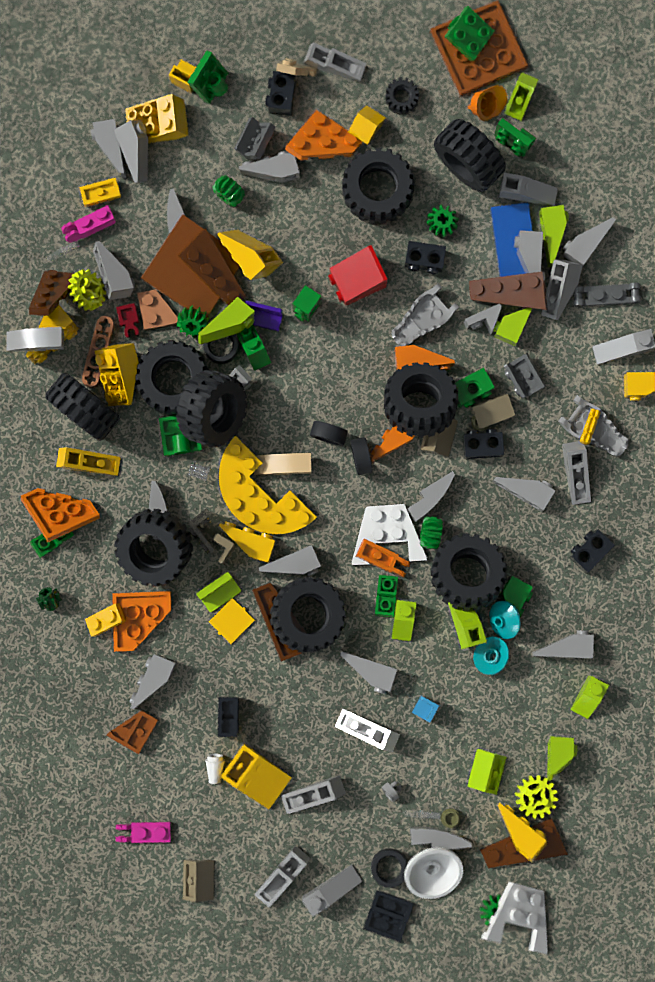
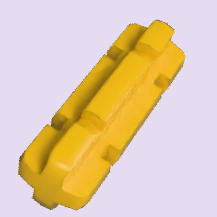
(590, 426)

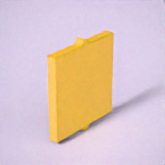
(231, 621)

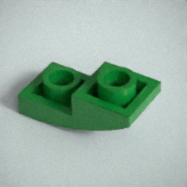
(43, 547)
(386, 596)

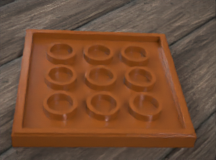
(496, 60)
(174, 277)

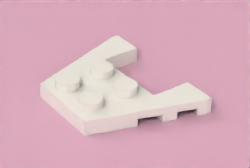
(389, 525)
(524, 908)

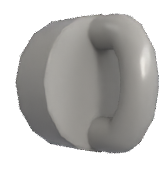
(390, 792)

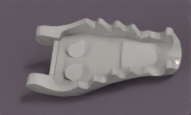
(425, 315)
(605, 433)

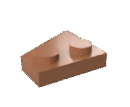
(155, 311)

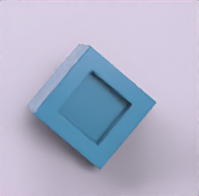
(425, 709)

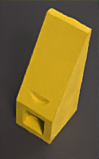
(253, 545)
(525, 839)

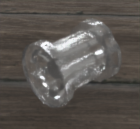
(199, 471)

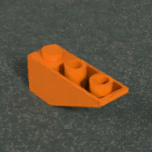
(412, 354)
(392, 440)

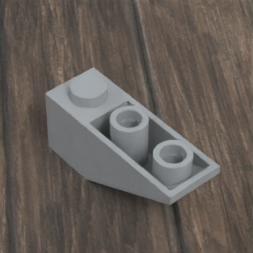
(277, 168)
(527, 190)
(157, 674)

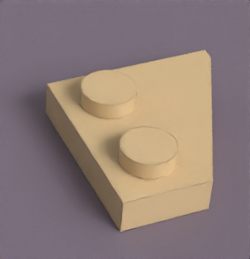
(290, 67)

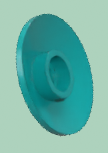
(505, 619)
(484, 653)

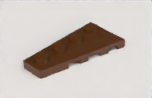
(211, 267)
(515, 290)
(49, 292)
(264, 597)
(504, 851)

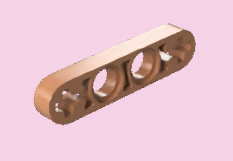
(109, 330)

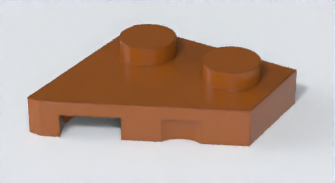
(134, 731)

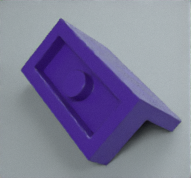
(266, 316)

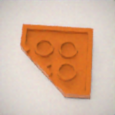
(322, 139)
(58, 512)
(142, 615)

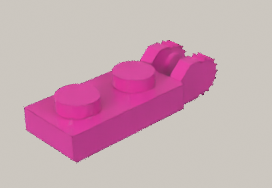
(88, 224)
(146, 832)

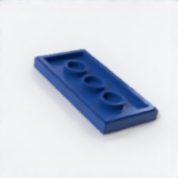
(507, 224)

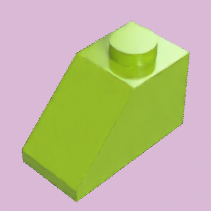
(521, 96)
(511, 326)
(403, 620)
(589, 697)
(559, 755)

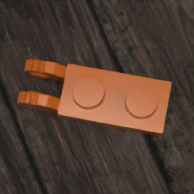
(381, 557)

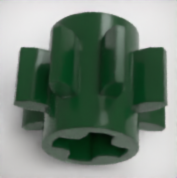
(48, 599)

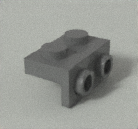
(254, 139)
(524, 376)

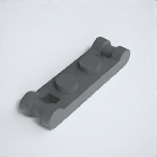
(607, 295)

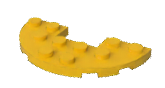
(250, 502)

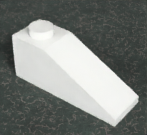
(367, 730)

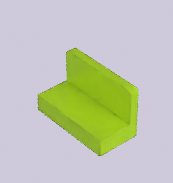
(219, 592)
(486, 771)

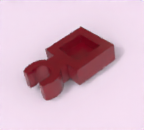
(128, 317)

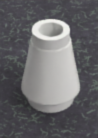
(214, 767)

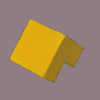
(180, 75)
(366, 124)

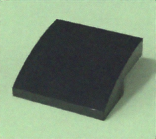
(388, 916)

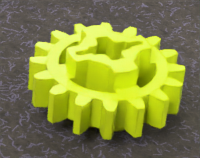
(87, 290)
(531, 805)

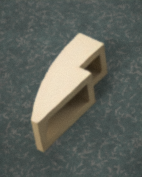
(284, 464)

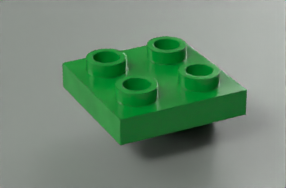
(469, 33)
(209, 78)
(517, 140)
(173, 440)

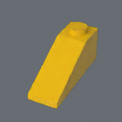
(638, 385)
(88, 461)

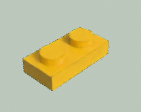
(100, 192)
(105, 620)

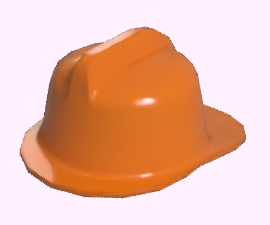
(488, 103)

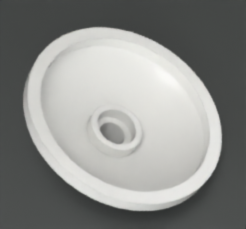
(433, 880)

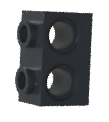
(281, 93)
(425, 251)
(483, 449)
(593, 553)
(228, 716)

